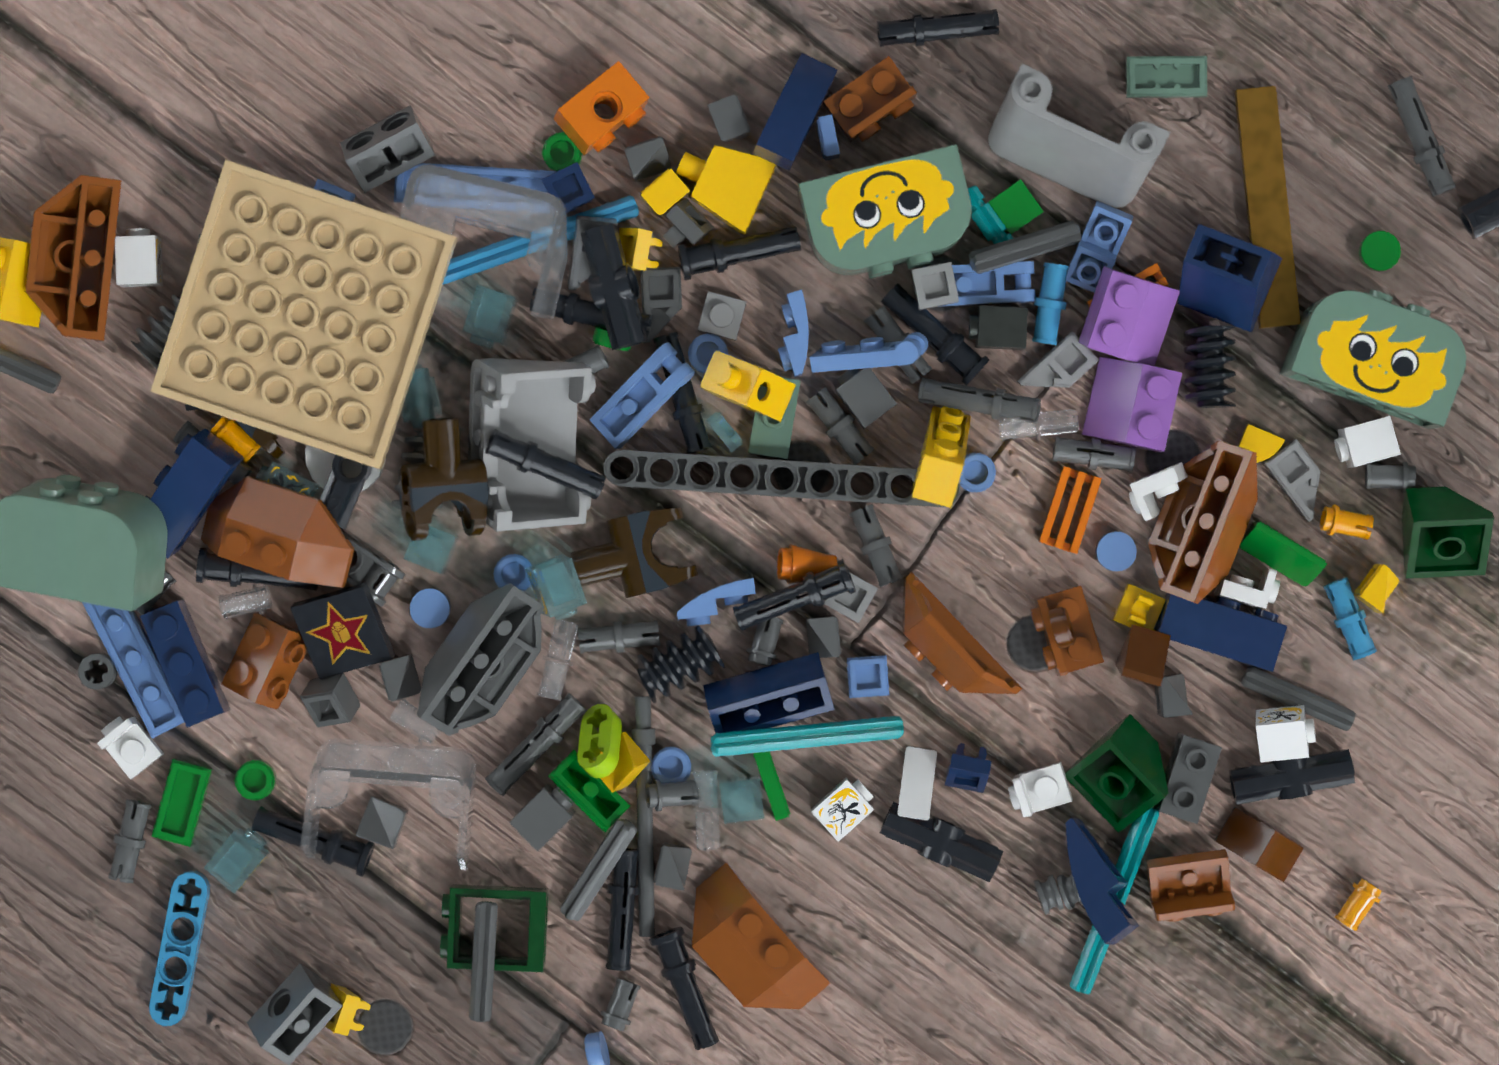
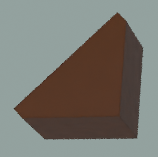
(1144, 655)
(1259, 844)

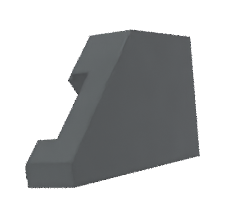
(579, 263)
(660, 297)

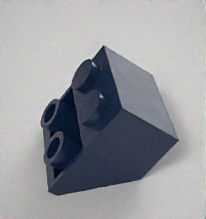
(1226, 277)

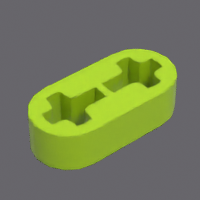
(594, 741)

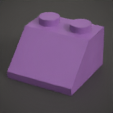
(1128, 317)
(1132, 404)

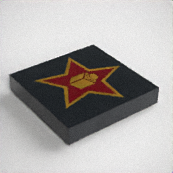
(342, 630)

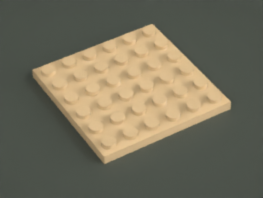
(303, 314)

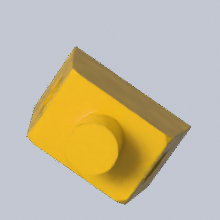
(728, 184)
(739, 383)

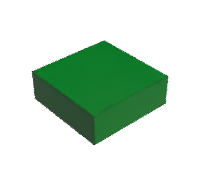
(1016, 207)

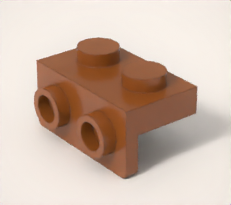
(265, 662)
(1190, 885)

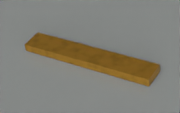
(1267, 198)

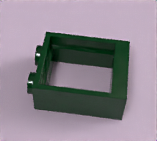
(537, 939)

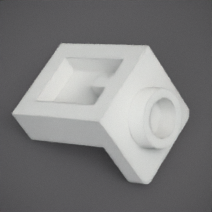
(1162, 483)
(1242, 590)
(129, 745)
(1040, 789)

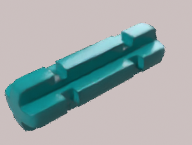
(986, 218)

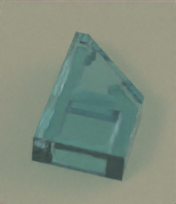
(724, 431)

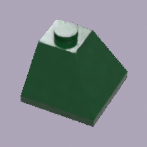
(1444, 534)
(1121, 774)

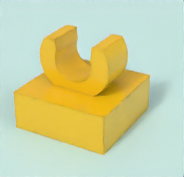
(636, 247)
(1138, 608)
(344, 1018)

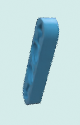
(175, 947)

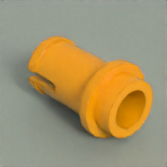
(235, 437)
(1345, 522)
(1358, 904)

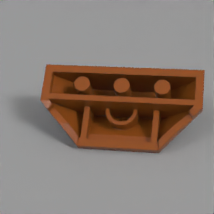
(74, 256)
(1204, 521)
(278, 533)
(948, 645)
(750, 946)

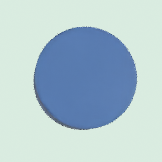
(702, 349)
(977, 473)
(1116, 551)
(512, 570)
(430, 608)
(671, 765)
(596, 1049)

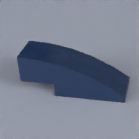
(795, 111)
(1097, 884)

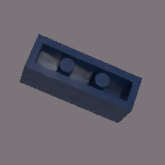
(192, 484)
(1223, 630)
(185, 663)
(769, 696)

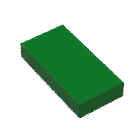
(772, 785)
(182, 802)

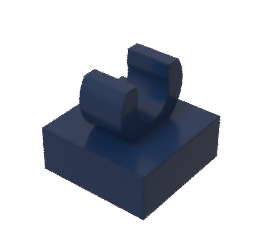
(570, 187)
(968, 772)

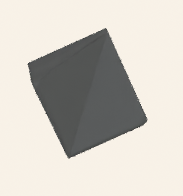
(729, 118)
(648, 158)
(823, 636)
(400, 678)
(1172, 697)
(330, 700)
(382, 822)
(673, 866)

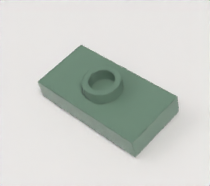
(1166, 77)
(769, 435)

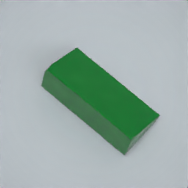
(1282, 553)
(588, 792)

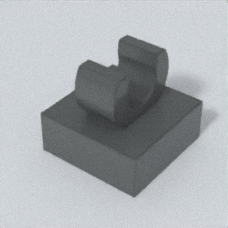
(687, 224)

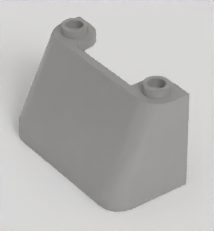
(1068, 152)
(536, 405)

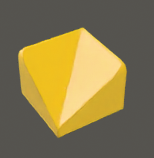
(664, 192)
(1376, 587)
(629, 765)

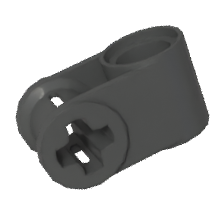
(369, 569)

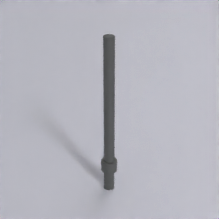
(645, 737)

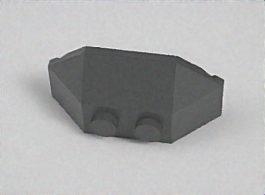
(481, 660)

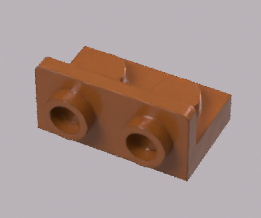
(870, 100)
(1085, 650)

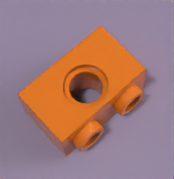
(612, 88)

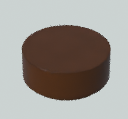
(1062, 627)

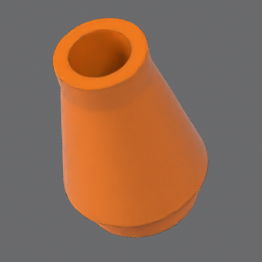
(797, 561)

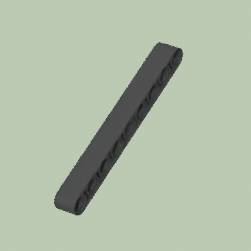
(761, 483)

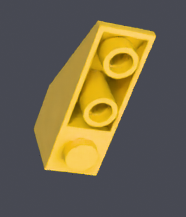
(942, 456)

